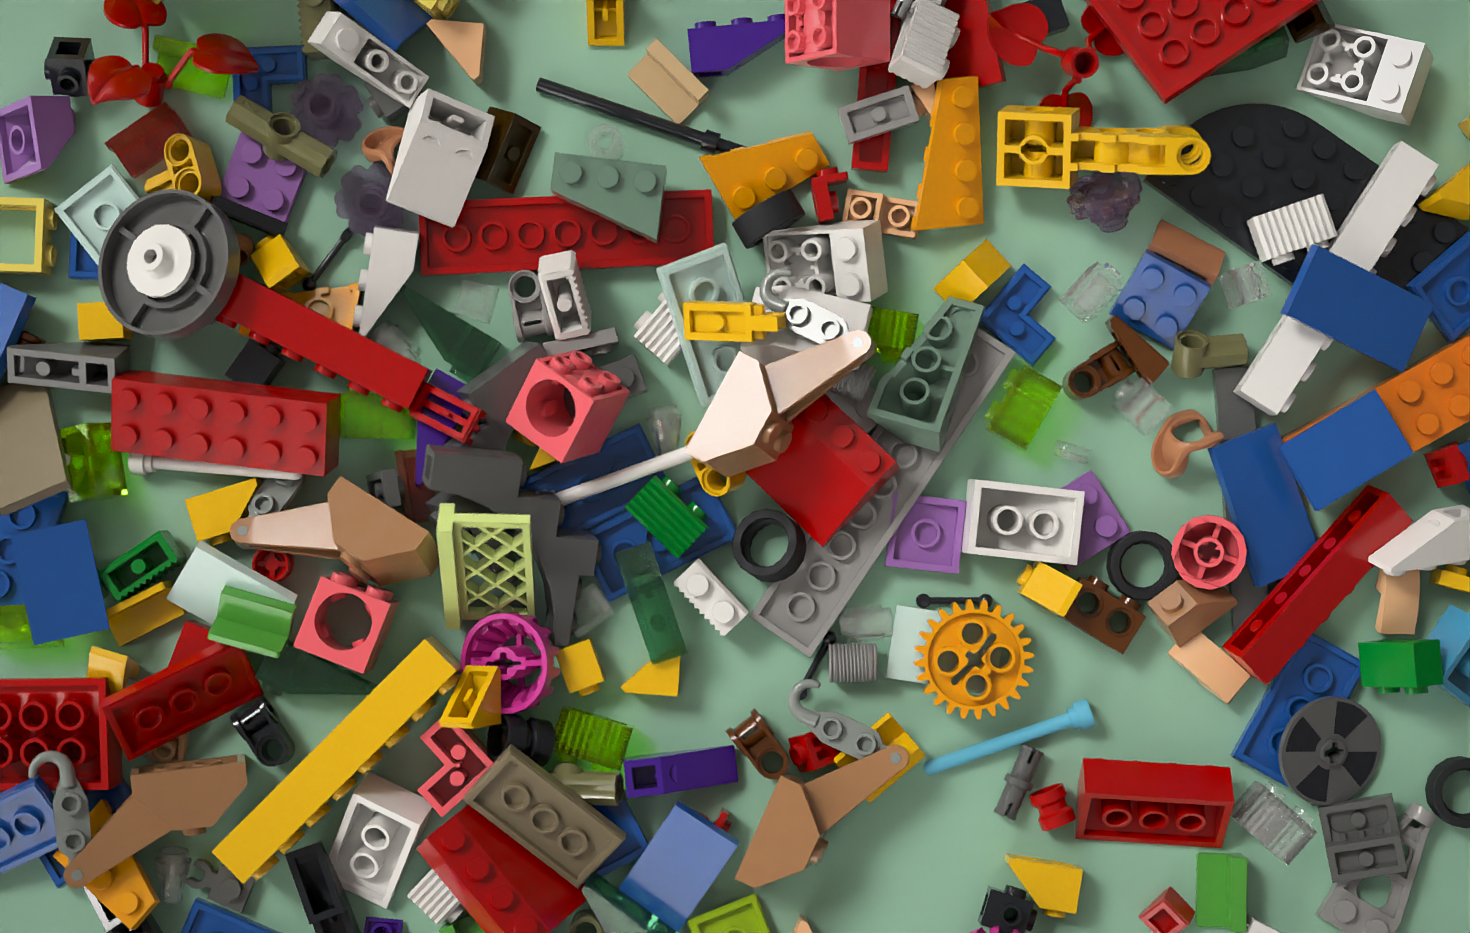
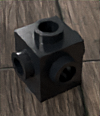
(69, 65)
(998, 901)

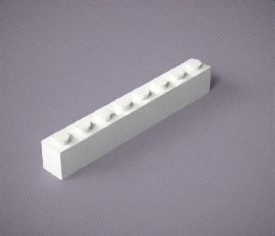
(1361, 240)

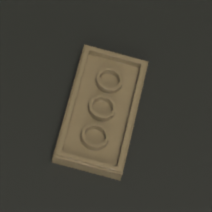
(30, 447)
(544, 816)

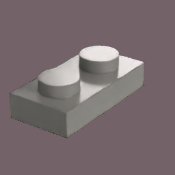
(878, 114)
(597, 342)

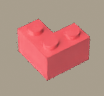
(464, 763)

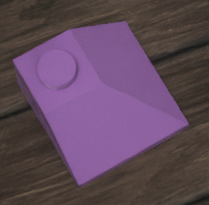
(33, 134)

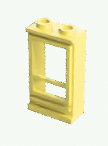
(46, 222)

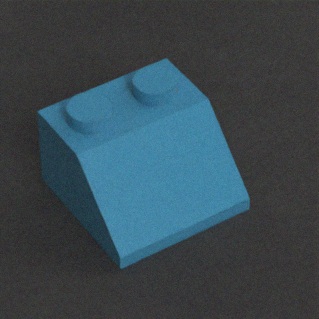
(1454, 637)

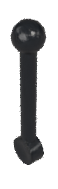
(309, 283)
(924, 600)
(829, 638)

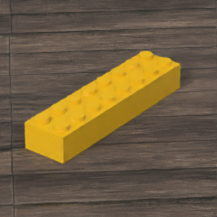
(333, 764)

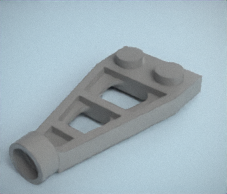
(1354, 915)

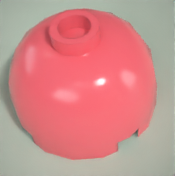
(1209, 551)

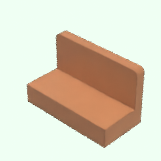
(1187, 251)

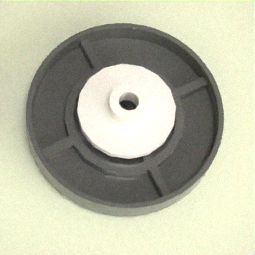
(168, 264)

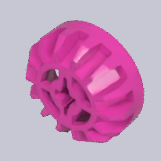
(486, 648)

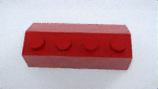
(1153, 802)

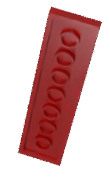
(516, 232)

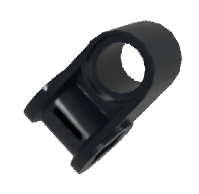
(262, 731)

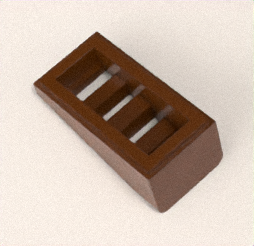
(1140, 354)

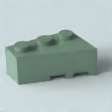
(613, 189)

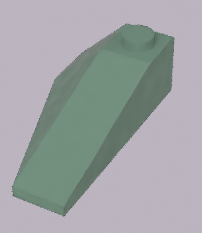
(924, 386)

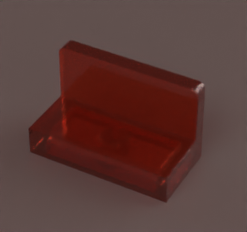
(143, 142)
(415, 498)

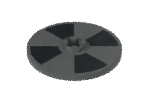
(1318, 727)

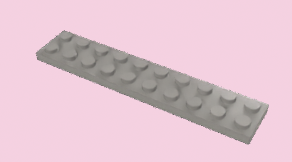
(815, 595)

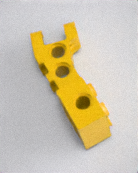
(1049, 147)

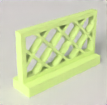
(453, 560)

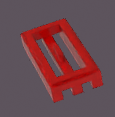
(469, 425)

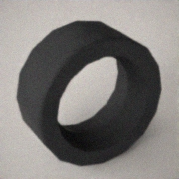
(771, 214)
(747, 531)
(1115, 557)
(1434, 790)

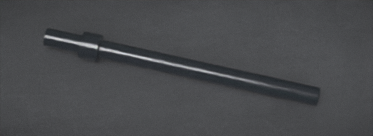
(709, 140)

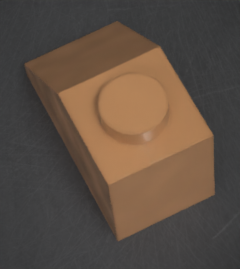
(1188, 610)

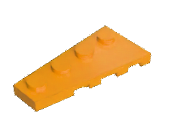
(953, 168)

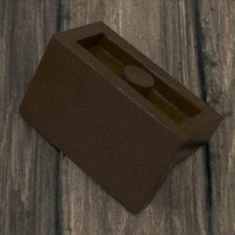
(507, 149)

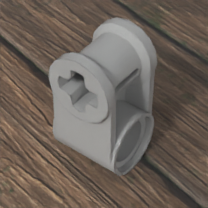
(529, 309)

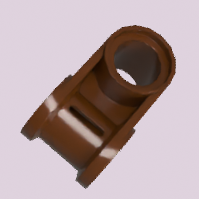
(1102, 369)
(758, 743)

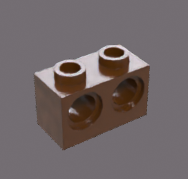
(1097, 621)

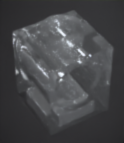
(1244, 285)
(1141, 405)

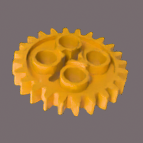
(999, 681)

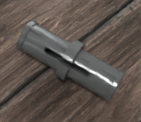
(1018, 782)

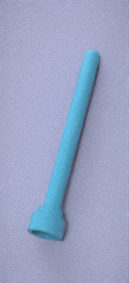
(1076, 717)

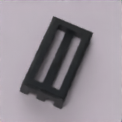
(249, 216)

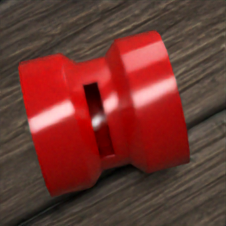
(266, 564)
(1052, 807)

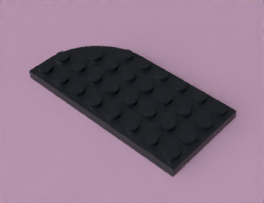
(1280, 157)

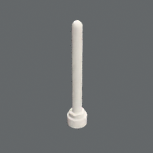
(145, 464)
(623, 476)

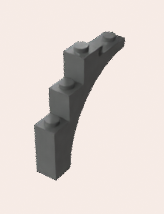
(494, 393)
(494, 481)

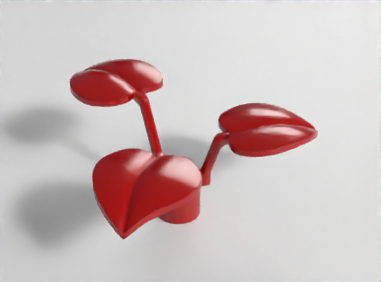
(1018, 33)
(116, 79)

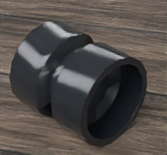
(531, 737)

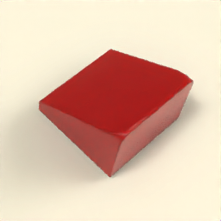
(1167, 913)

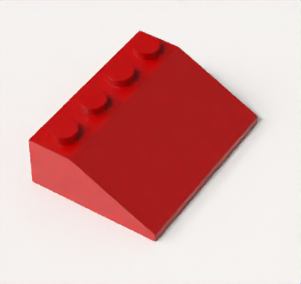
(825, 470)
(62, 718)
(497, 877)

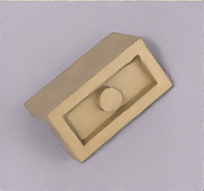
(668, 83)

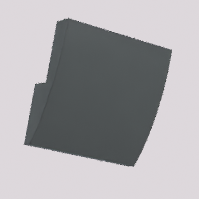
(1362, 838)

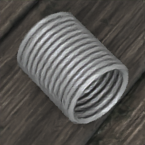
(856, 382)
(852, 662)

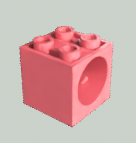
(837, 33)
(542, 413)
(316, 633)

